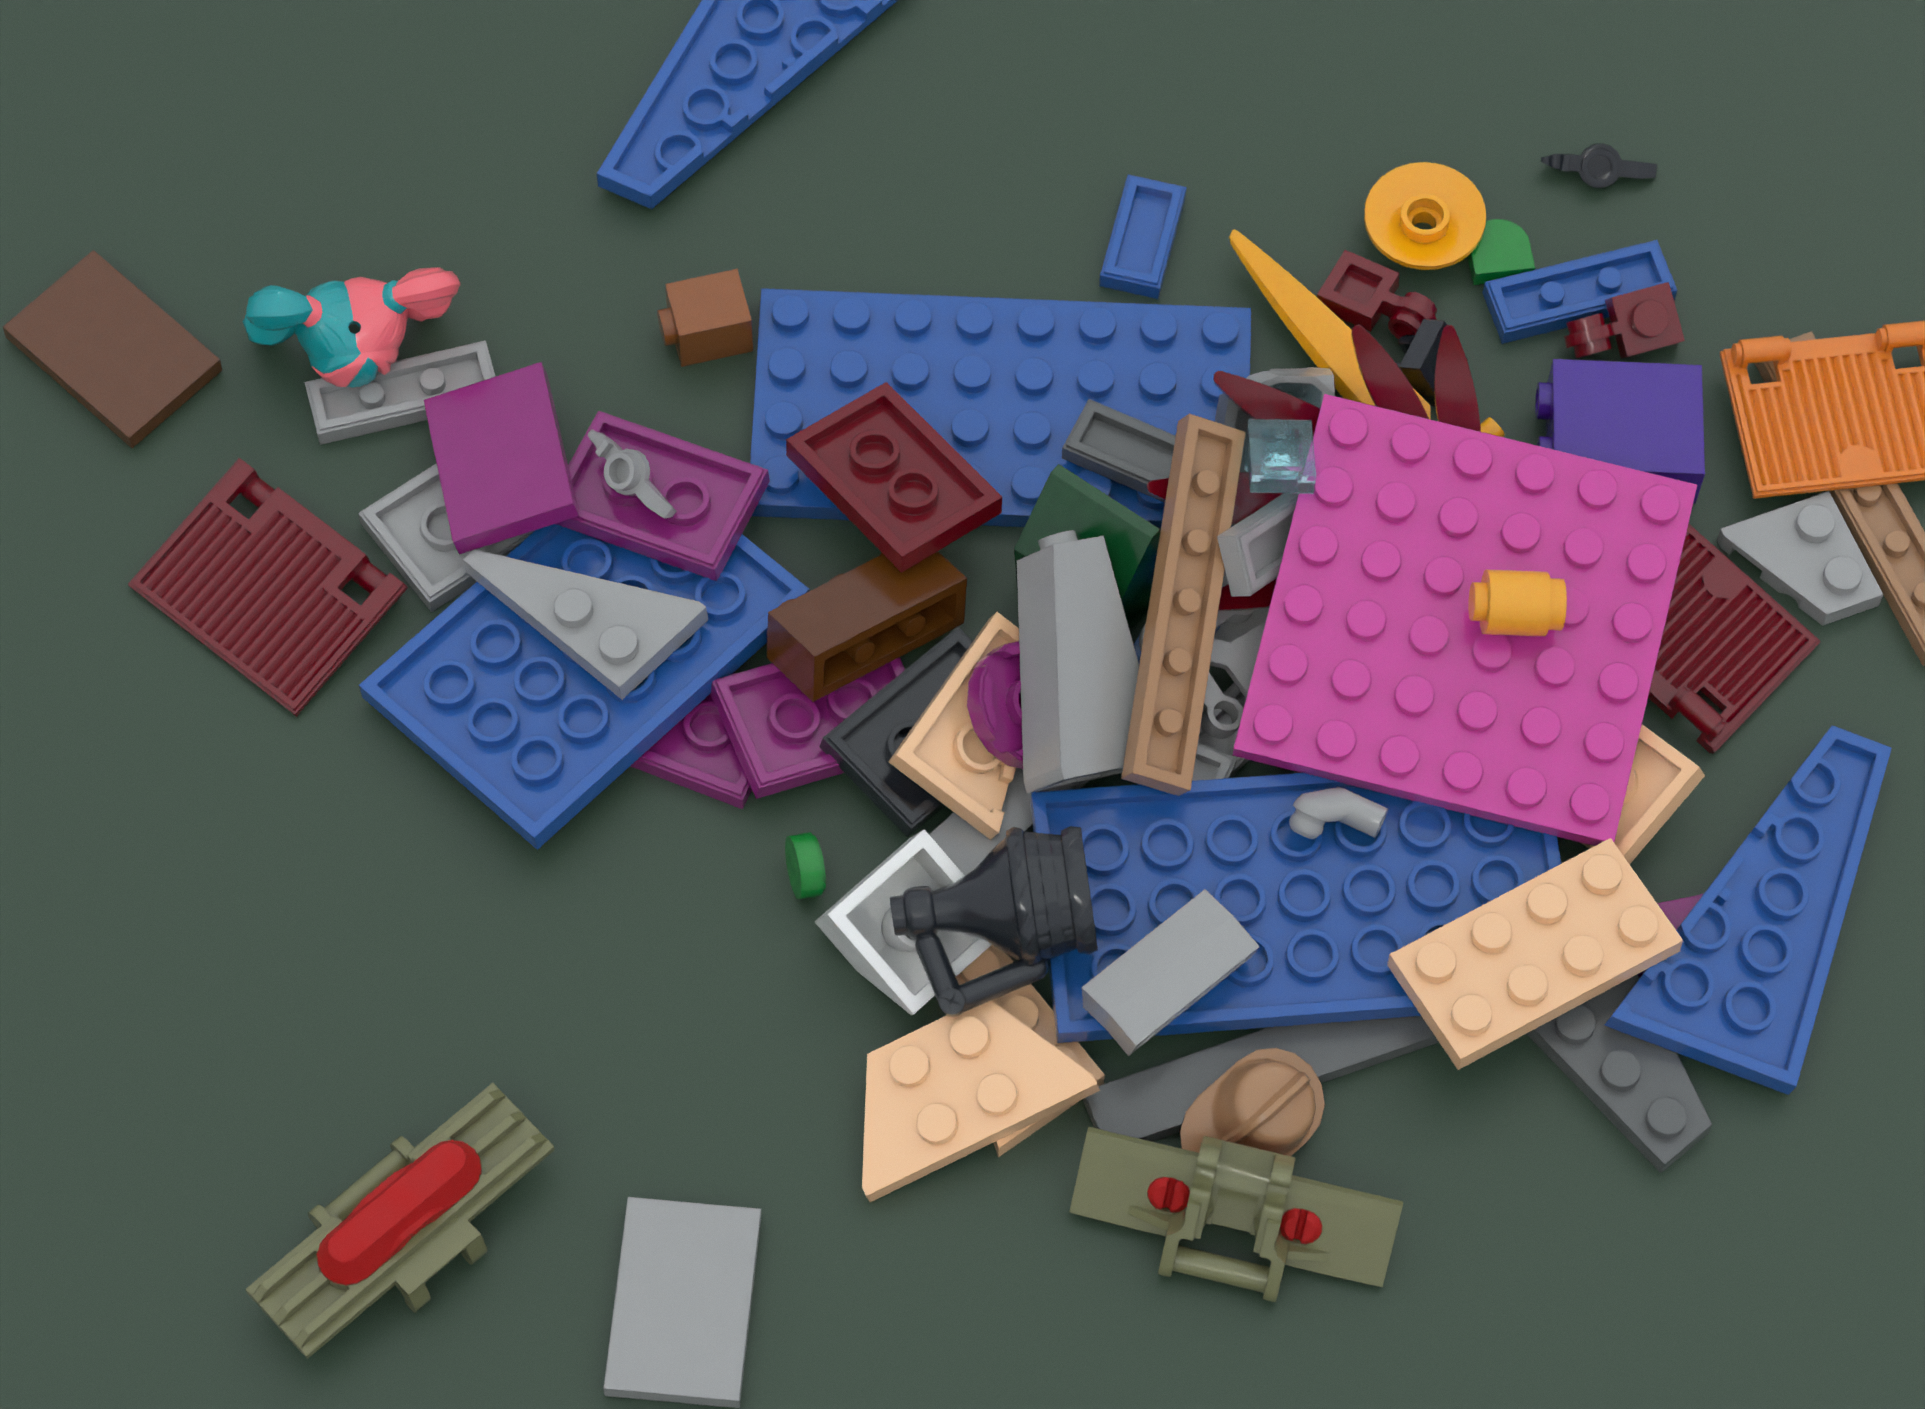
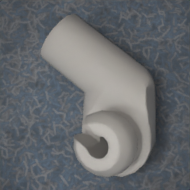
(1335, 805)

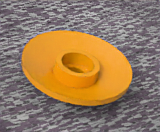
(1425, 195)

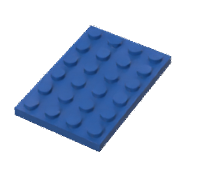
(530, 722)

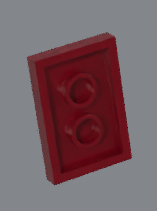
(894, 476)

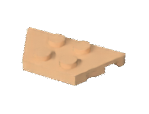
(957, 1092)

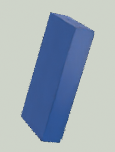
(1142, 236)

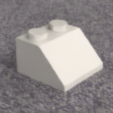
(864, 929)

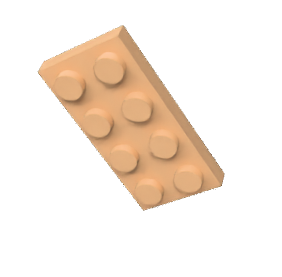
(1534, 953)

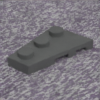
(1627, 1078)

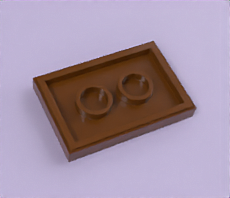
(112, 348)

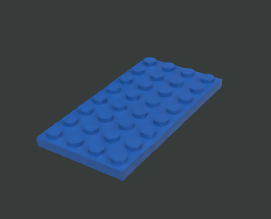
(987, 376)
(1314, 906)

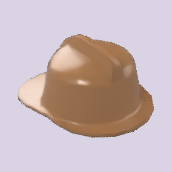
(1260, 1102)

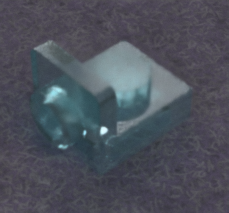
(1280, 456)

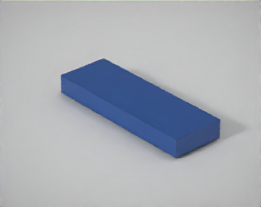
(1572, 290)

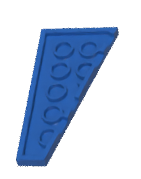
(720, 80)
(1767, 926)

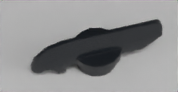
(1600, 165)

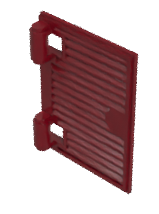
(266, 587)
(1722, 641)

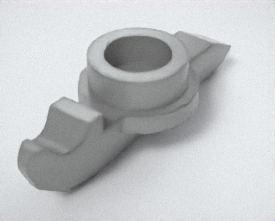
(629, 474)

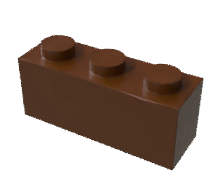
(863, 621)

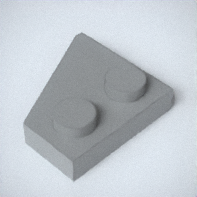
(1808, 556)

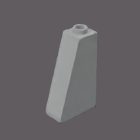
(1073, 663)

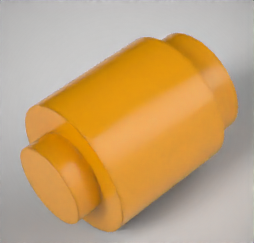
(1518, 602)

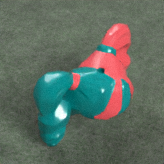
(328, 309)

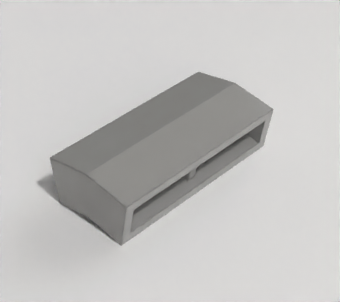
(1167, 971)

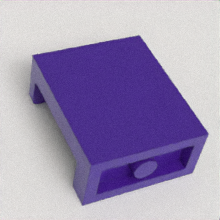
(1626, 415)

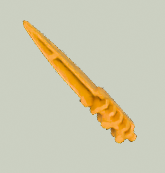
(1314, 325)

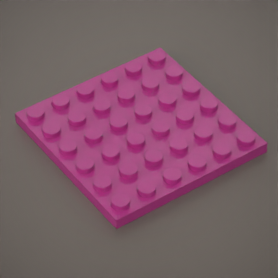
(1371, 636)

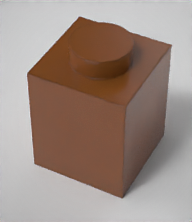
(706, 318)

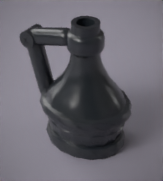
(1021, 898)

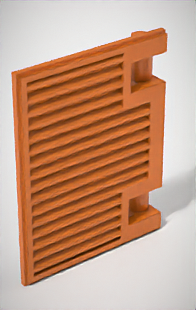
(1833, 414)

